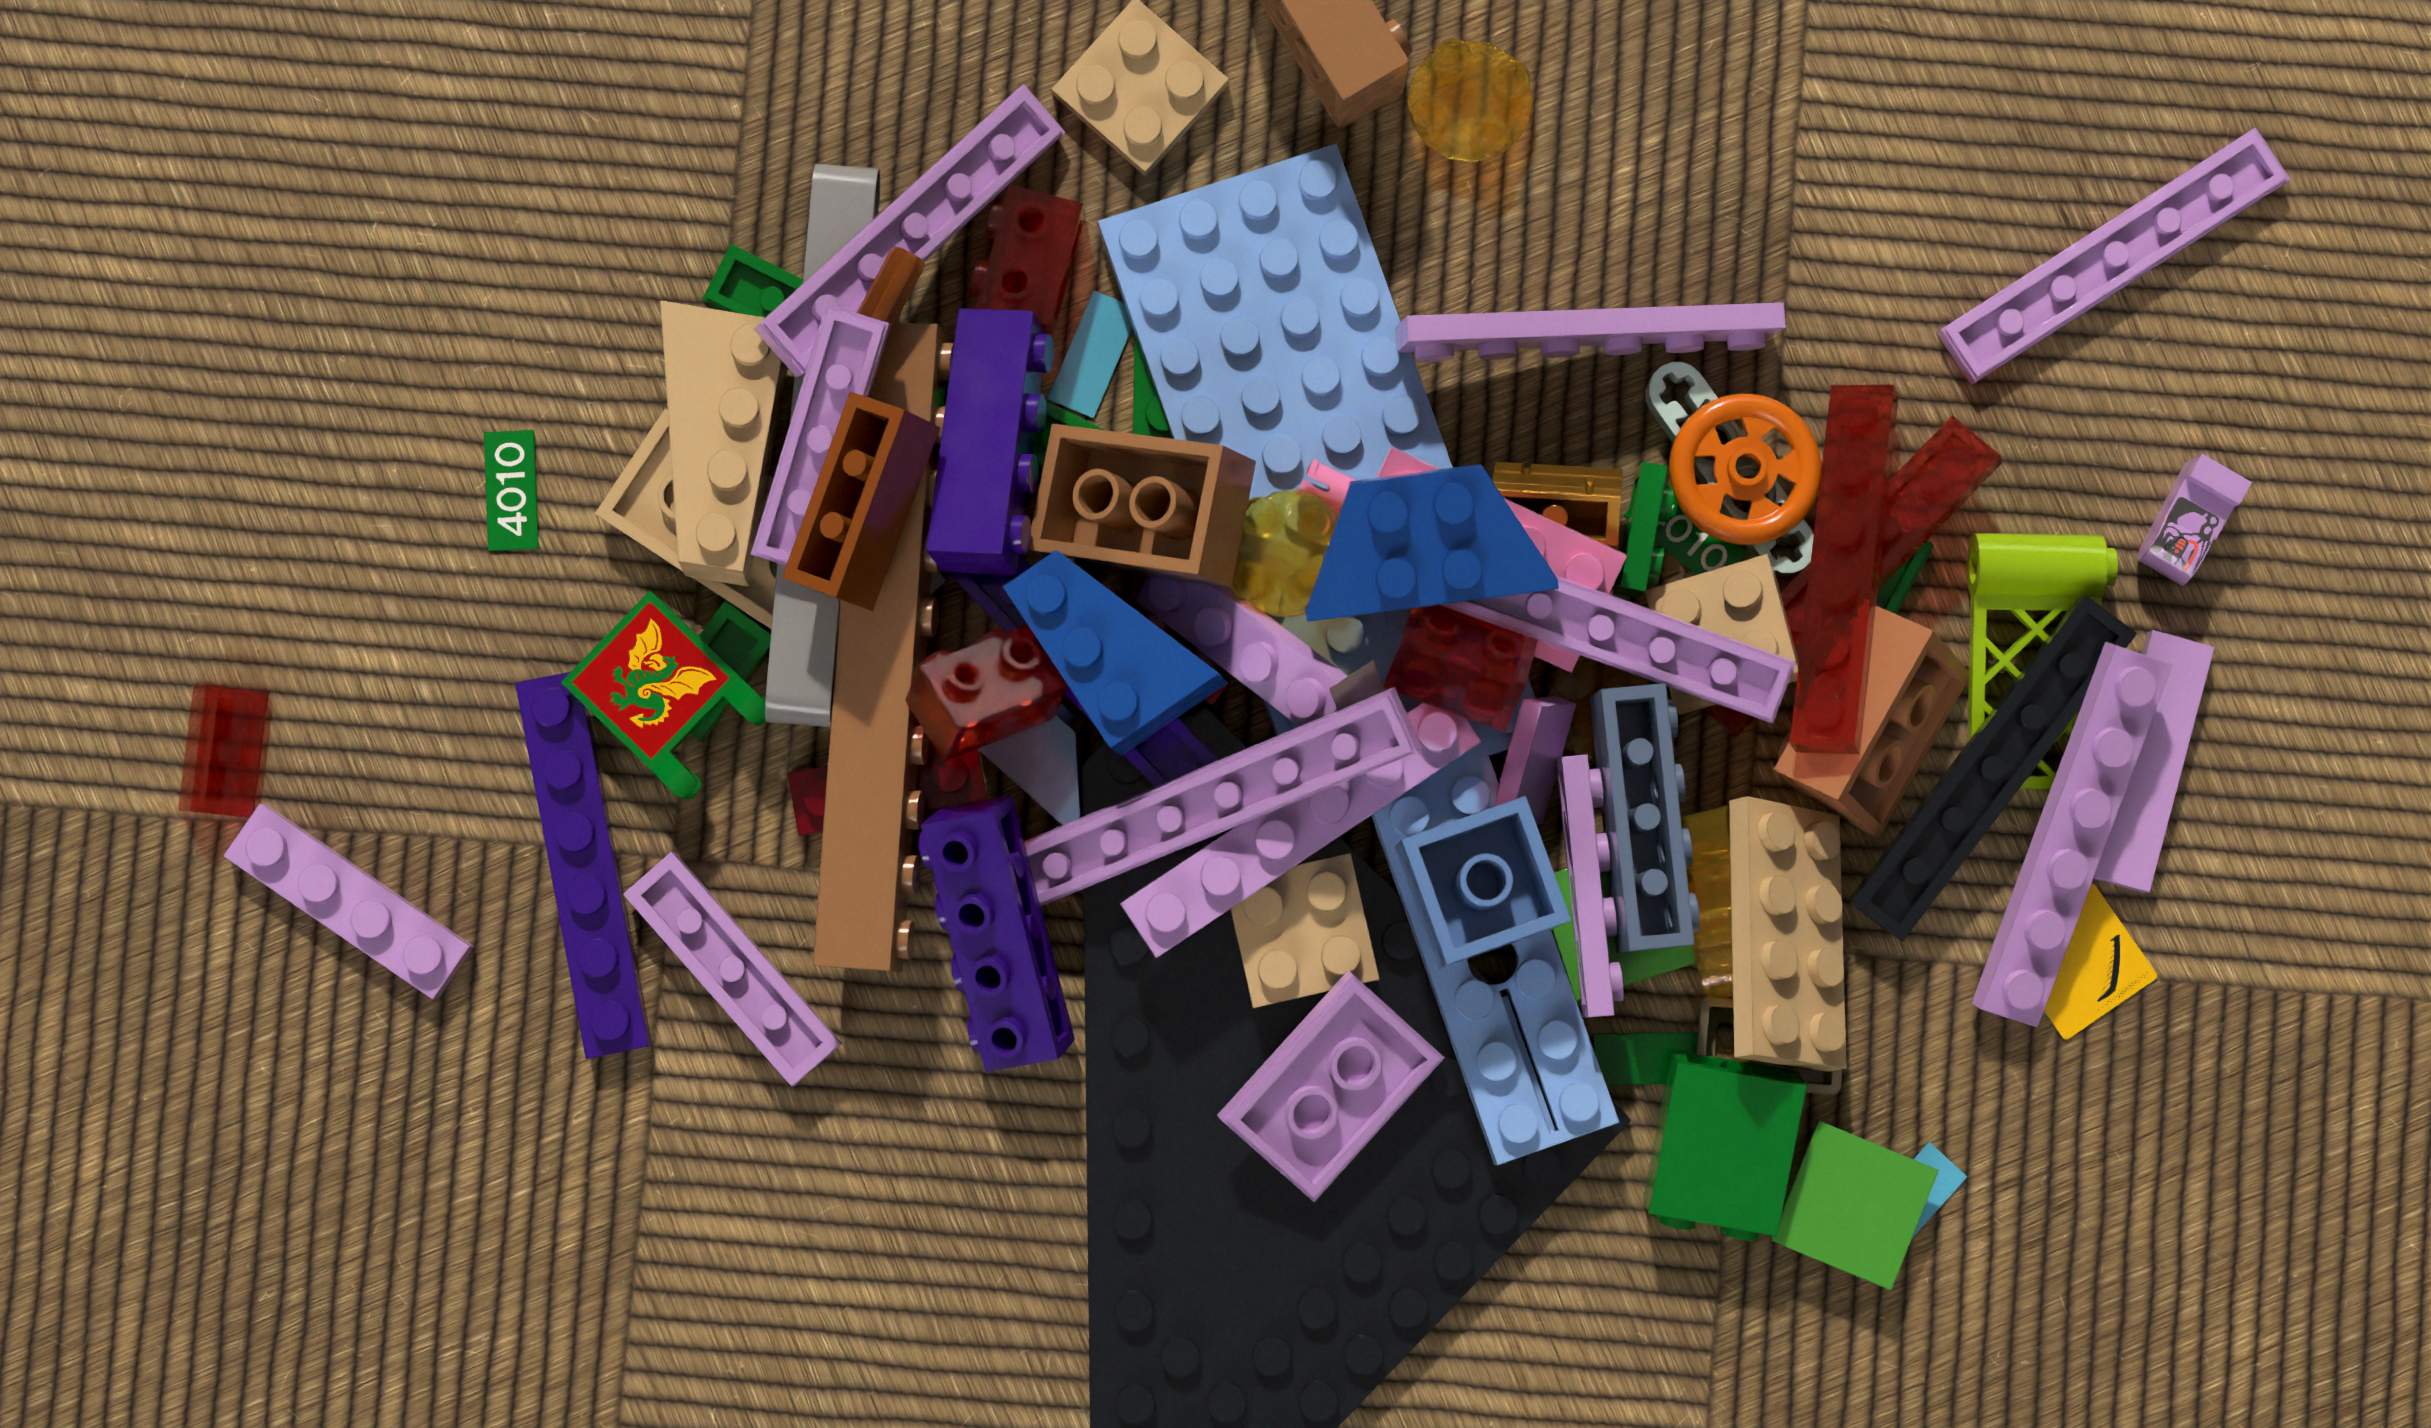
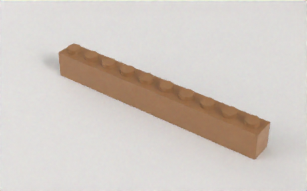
(873, 731)

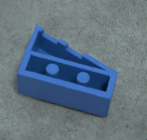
(1109, 654)

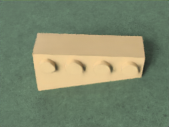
(722, 434)

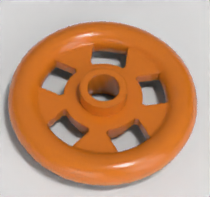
(1704, 501)

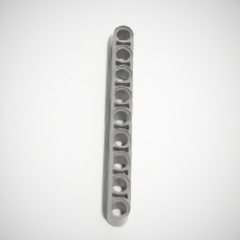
(804, 619)

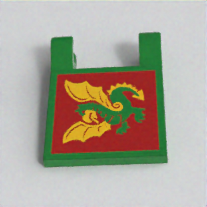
(655, 685)

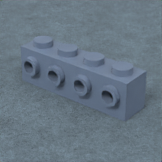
(1643, 817)

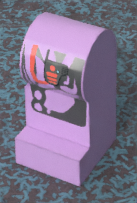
(2191, 518)

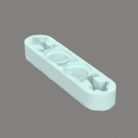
(1673, 413)

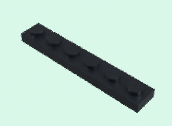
(1988, 770)

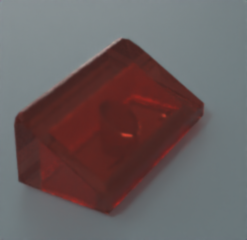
(223, 751)

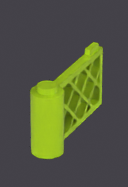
(2023, 575)

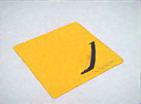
(2097, 969)

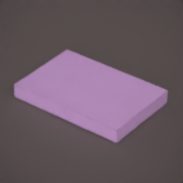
(1330, 1086)

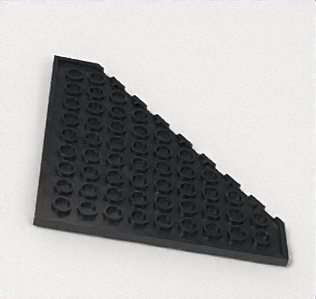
(1206, 1267)

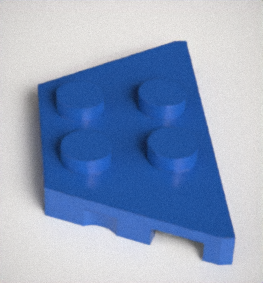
(1424, 545)

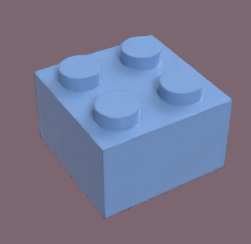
(1482, 882)

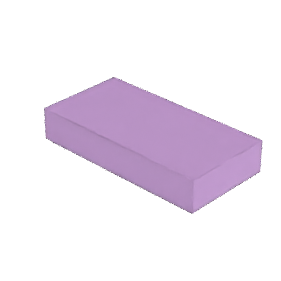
(1533, 752)

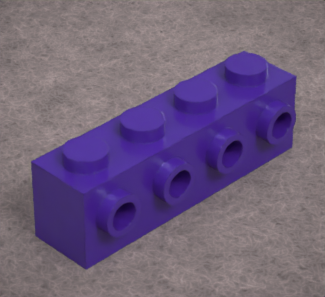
(989, 442)
(996, 933)

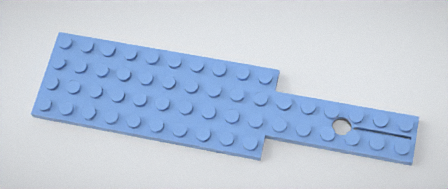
(1282, 345)

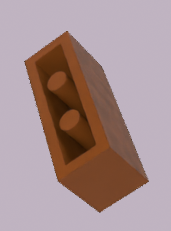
(861, 501)

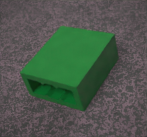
(1724, 1145)

